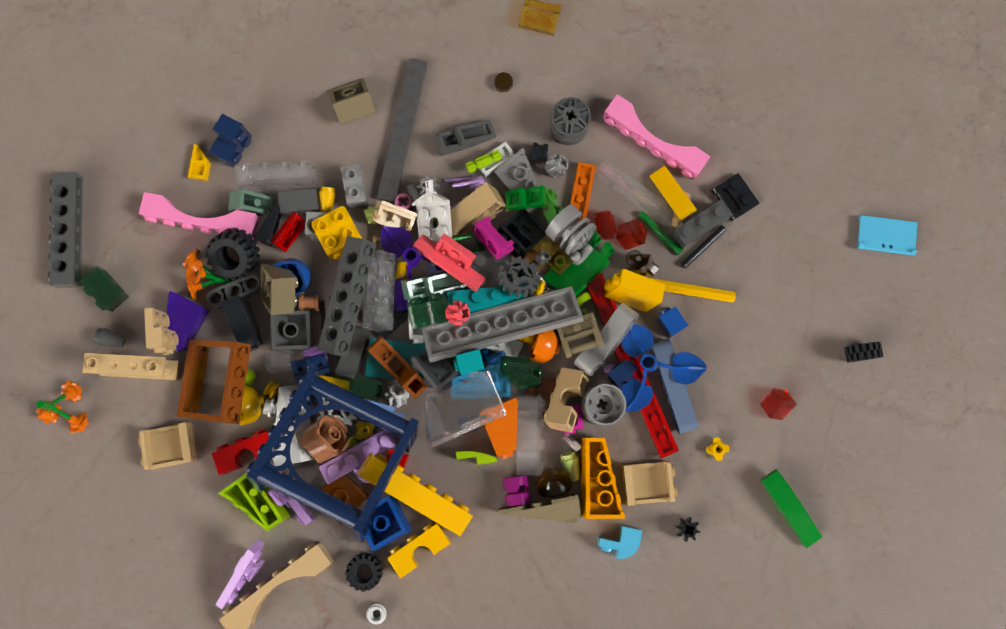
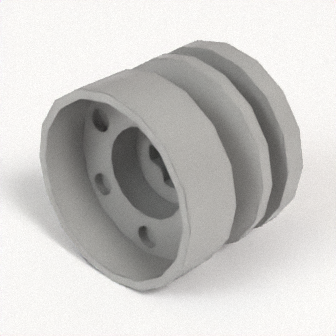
(570, 229)
(613, 407)

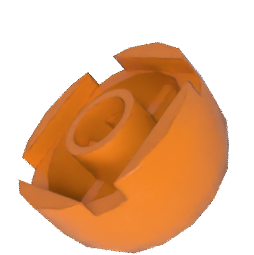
(544, 346)

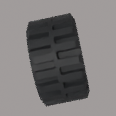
(220, 260)

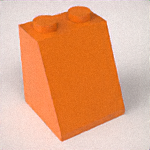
(504, 430)

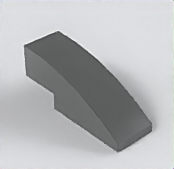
(464, 137)

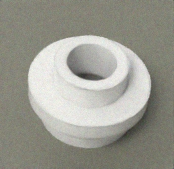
(376, 620)

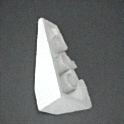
(297, 452)

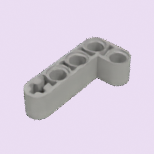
(613, 333)

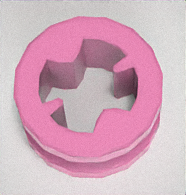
(403, 196)

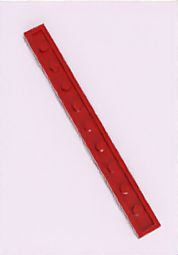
(652, 413)

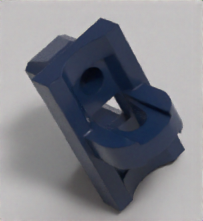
(319, 364)

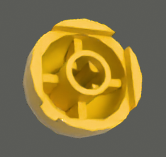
(251, 406)

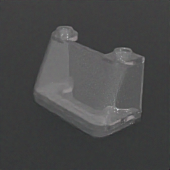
(461, 408)

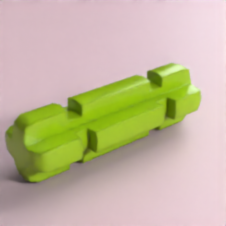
(483, 161)

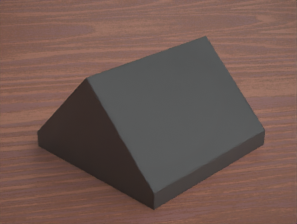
(290, 331)

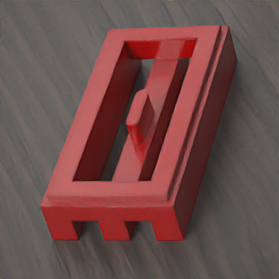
(289, 229)

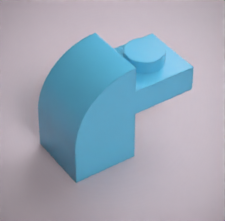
(626, 545)

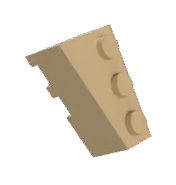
(474, 207)

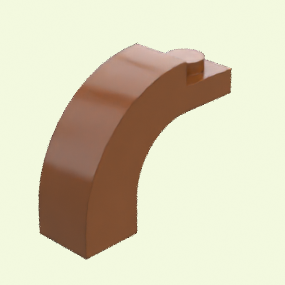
(397, 367)

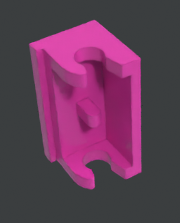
(492, 239)

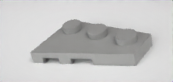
(517, 173)

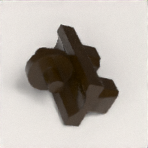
(641, 263)

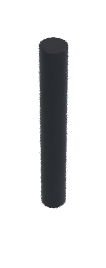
(700, 249)

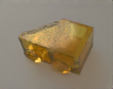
(559, 260)

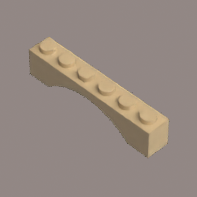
(310, 564)

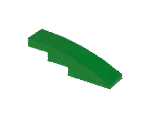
(791, 508)

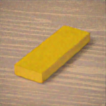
(672, 193)

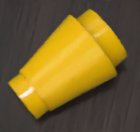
(326, 199)

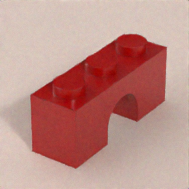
(228, 457)

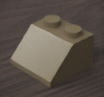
(352, 101)
(278, 289)

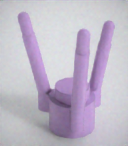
(472, 182)

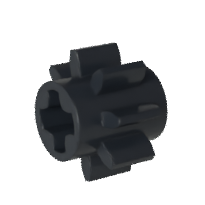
(693, 530)

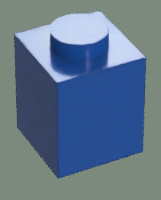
(671, 321)

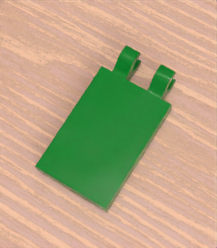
(582, 275)

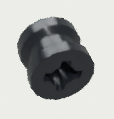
(539, 152)

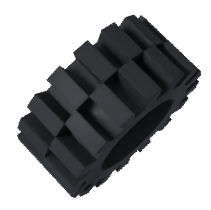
(863, 352)
(353, 578)

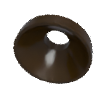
(553, 486)

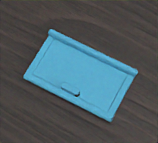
(881, 233)

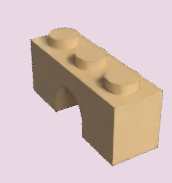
(568, 384)

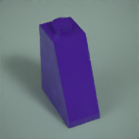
(184, 318)

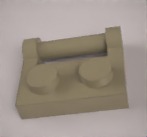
(579, 330)

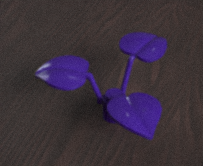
(397, 242)

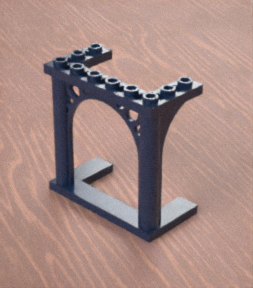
(264, 474)

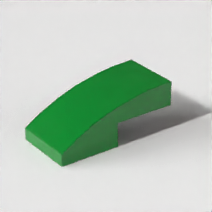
(526, 198)

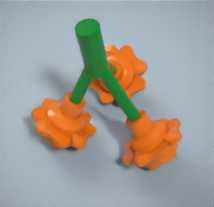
(51, 411)

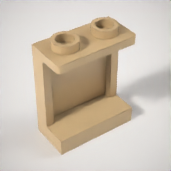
(167, 446)
(649, 483)

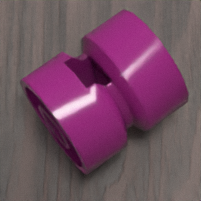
(516, 490)

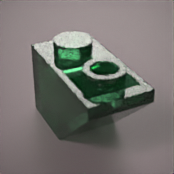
(520, 371)

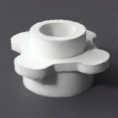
(269, 407)

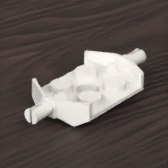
(430, 207)

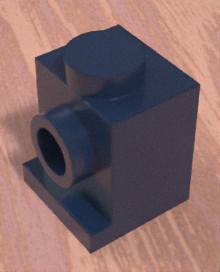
(621, 373)

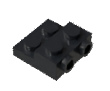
(524, 231)

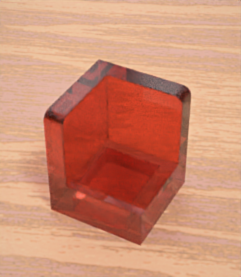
(631, 234)
(778, 404)

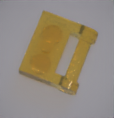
(538, 20)

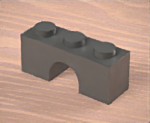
(701, 224)

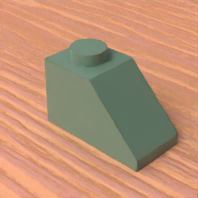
(250, 202)

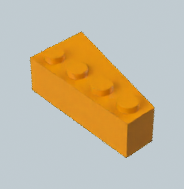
(598, 483)

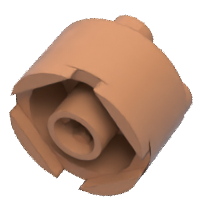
(325, 438)

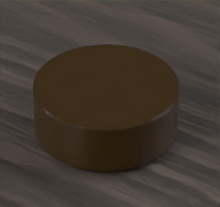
(503, 82)

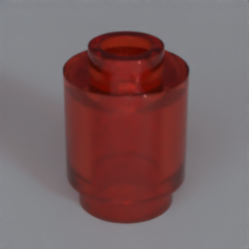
(605, 225)

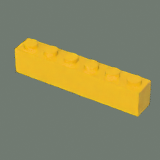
(418, 495)

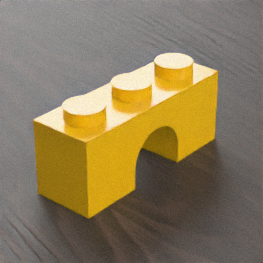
(403, 558)

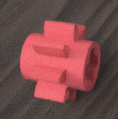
(457, 313)

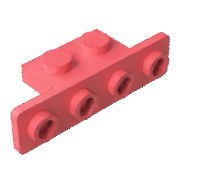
(451, 258)

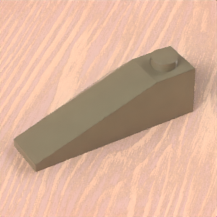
(558, 508)

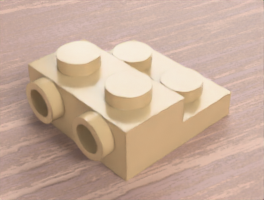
(157, 333)

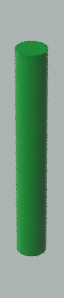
(660, 233)

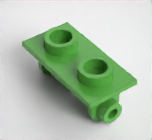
(552, 204)

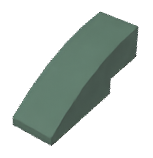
(431, 283)

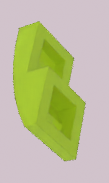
(482, 458)

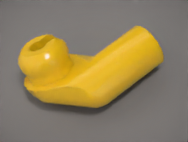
(401, 270)

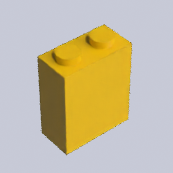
(634, 290)

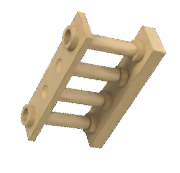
(131, 366)

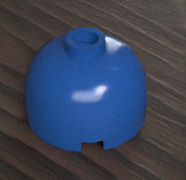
(299, 270)

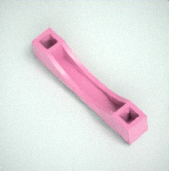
(623, 116)
(159, 208)

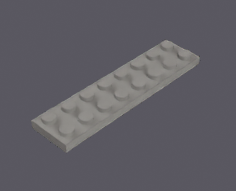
(503, 324)

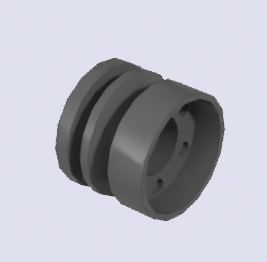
(570, 131)

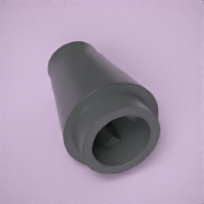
(108, 338)

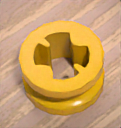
(271, 389)

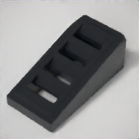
(269, 226)

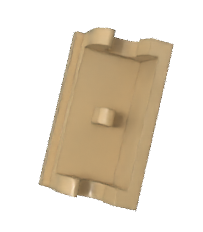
(393, 216)

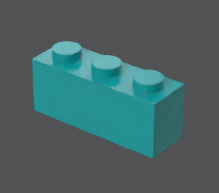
(468, 362)

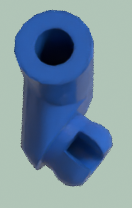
(491, 358)

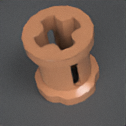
(309, 302)

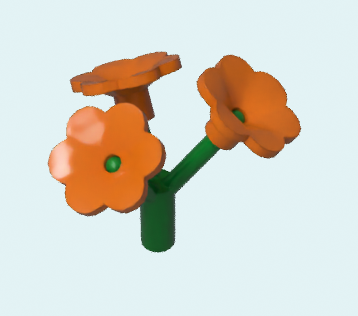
(196, 270)

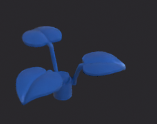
(685, 367)

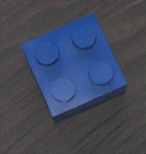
(387, 524)

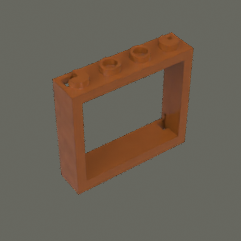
(194, 378)

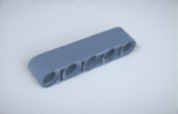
(675, 393)

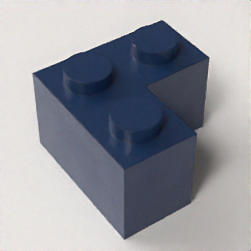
(231, 140)

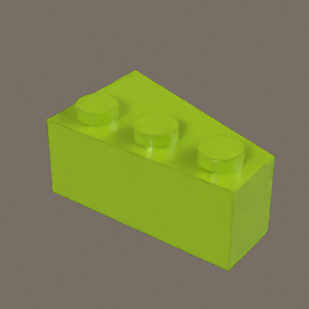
(256, 504)

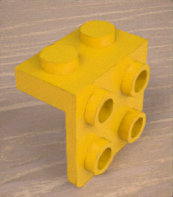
(333, 230)

